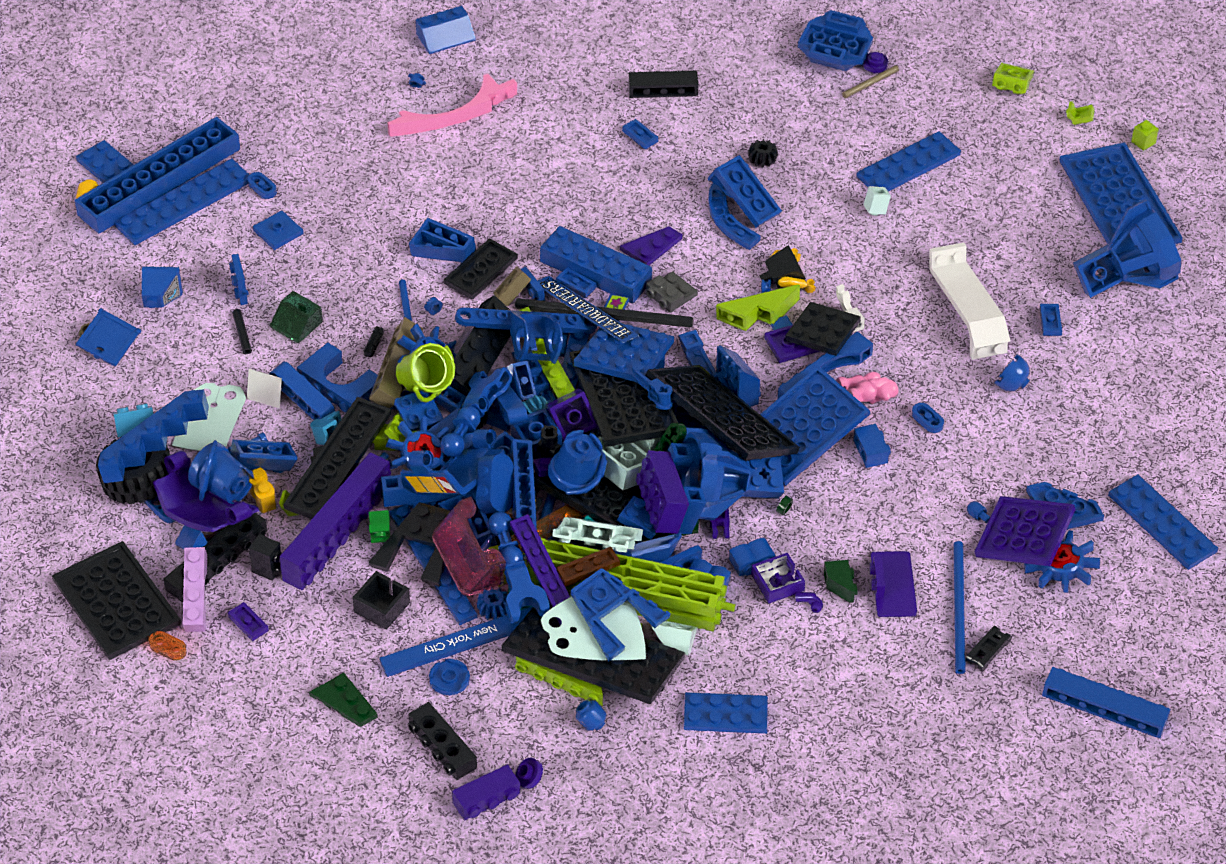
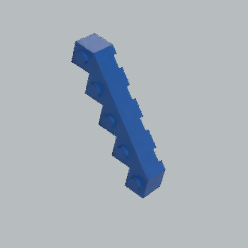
(152, 434)

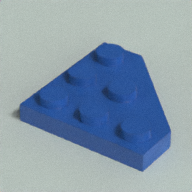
(1085, 513)

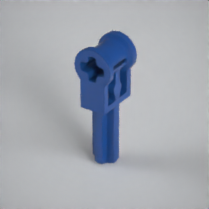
(657, 390)

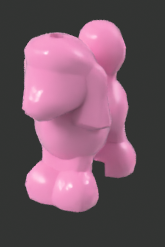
(870, 387)

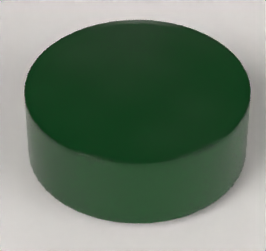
(784, 505)

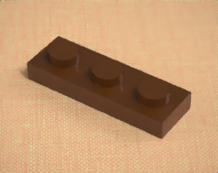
(588, 565)

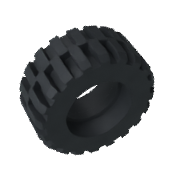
(137, 483)

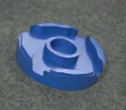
(449, 677)

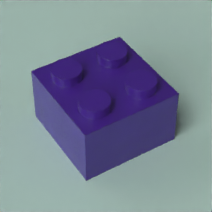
(571, 413)

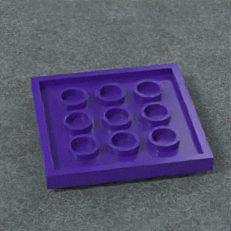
(1025, 531)

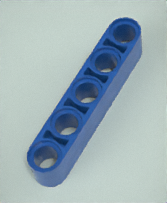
(511, 407)

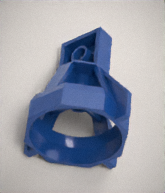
(1137, 243)
(727, 476)

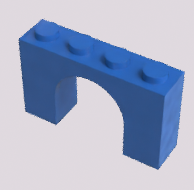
(321, 364)
(682, 459)

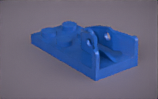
(746, 190)

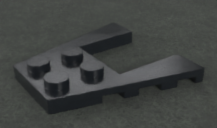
(418, 528)

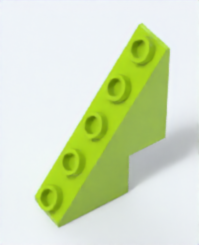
(764, 306)
(559, 680)

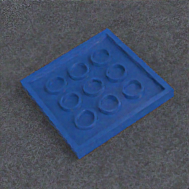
(620, 359)

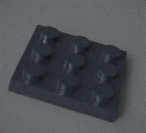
(823, 328)

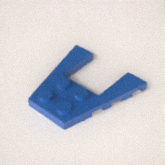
(600, 596)

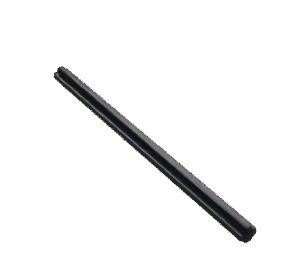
(617, 314)

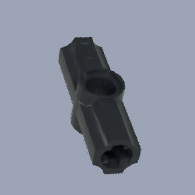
(548, 443)

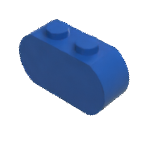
(494, 483)

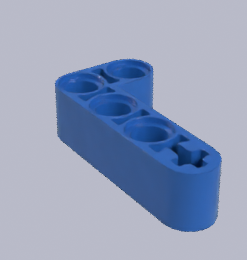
(302, 392)

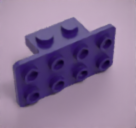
(893, 584)

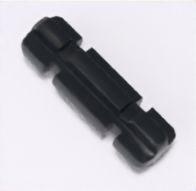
(373, 341)

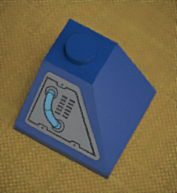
(160, 286)

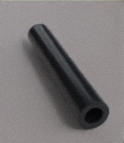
(242, 332)

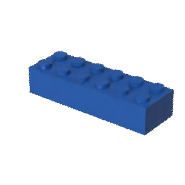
(608, 268)

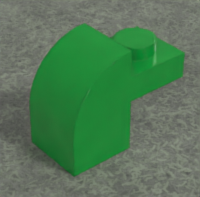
(379, 526)

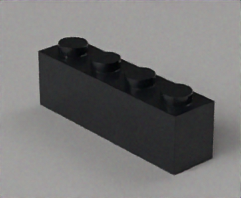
(663, 84)

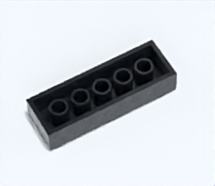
(478, 349)

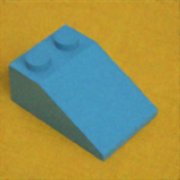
(127, 419)

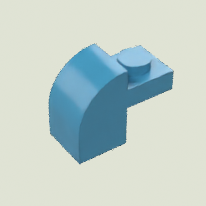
(324, 427)

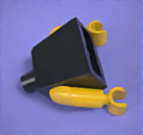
(786, 271)

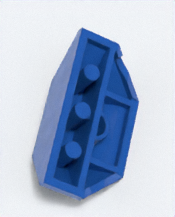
(654, 550)

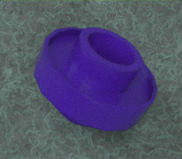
(875, 62)
(529, 772)

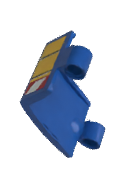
(457, 475)

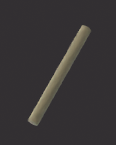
(871, 81)

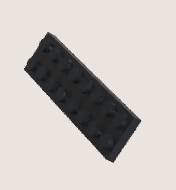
(337, 457)

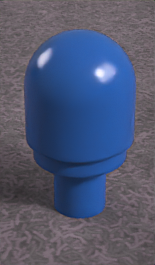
(977, 510)

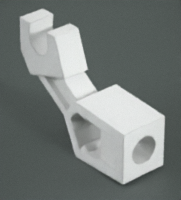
(844, 298)

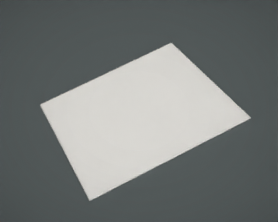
(264, 388)

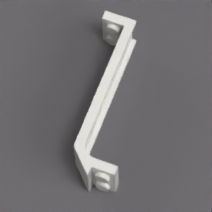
(971, 300)

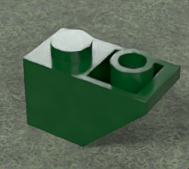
(838, 579)

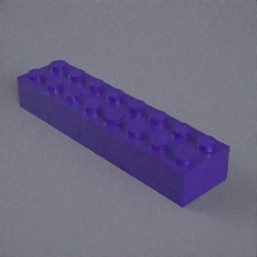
(334, 522)

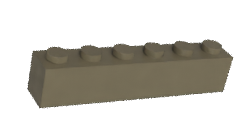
(386, 385)

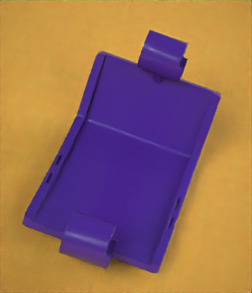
(182, 502)

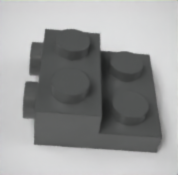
(670, 291)

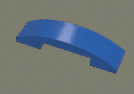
(695, 354)

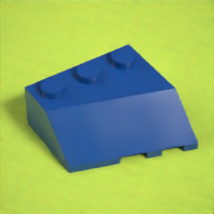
(738, 376)

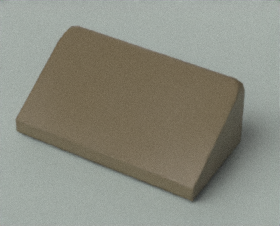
(512, 286)

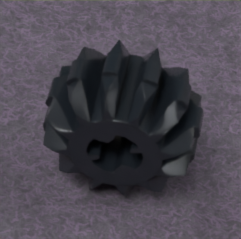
(763, 153)

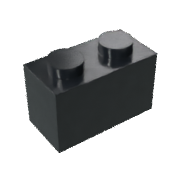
(265, 557)

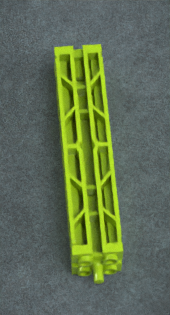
(687, 594)

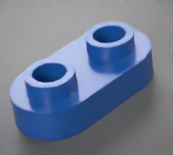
(262, 185)
(930, 419)

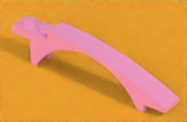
(482, 103)

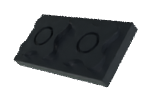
(480, 268)

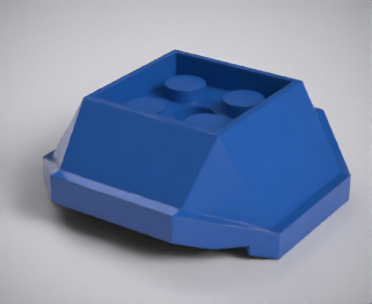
(836, 40)

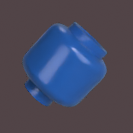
(590, 715)

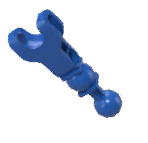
(479, 399)
(521, 588)

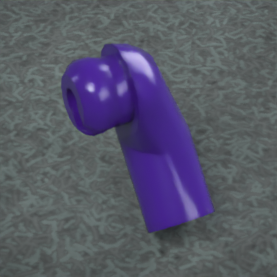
(810, 597)

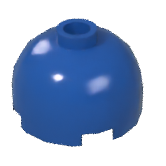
(1014, 375)

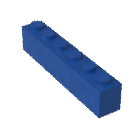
(1106, 702)

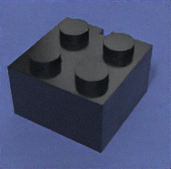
(376, 602)

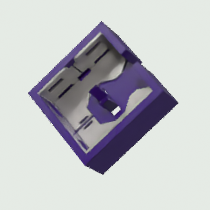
(781, 569)

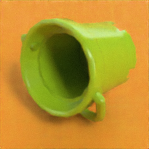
(427, 370)

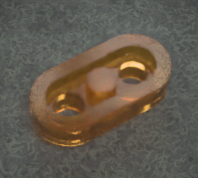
(169, 645)

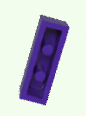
(486, 792)

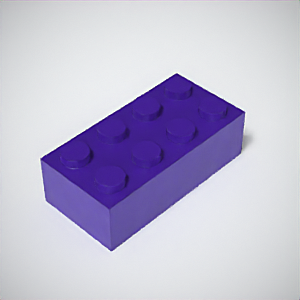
(662, 492)

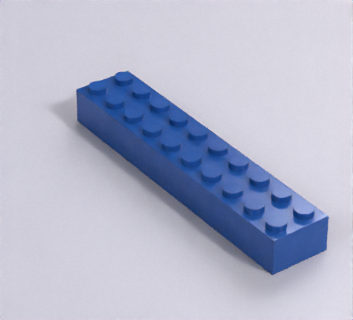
(157, 174)

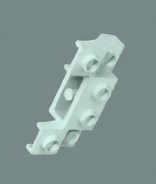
(598, 532)

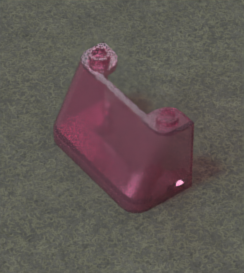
(467, 563)

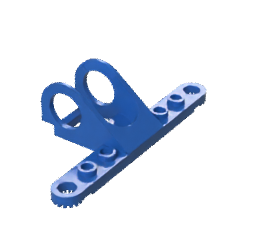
(528, 325)

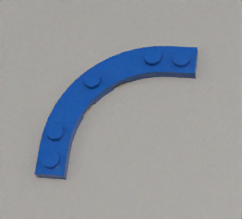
(727, 222)

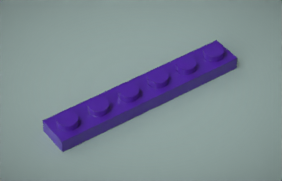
(539, 560)

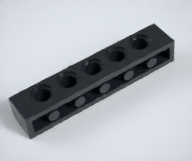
(220, 551)

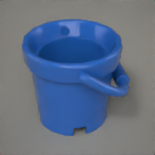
(578, 464)
(219, 473)

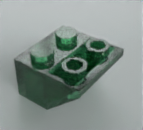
(296, 317)

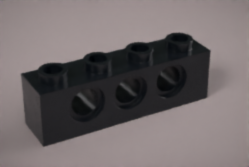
(442, 741)

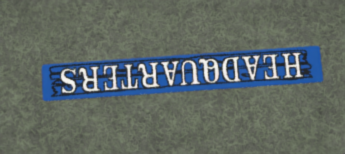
(587, 309)

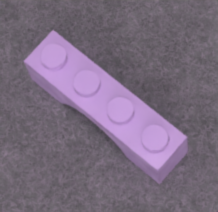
(194, 589)

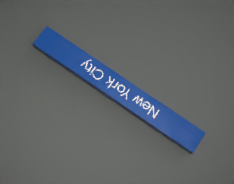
(449, 645)

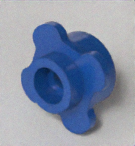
(416, 80)

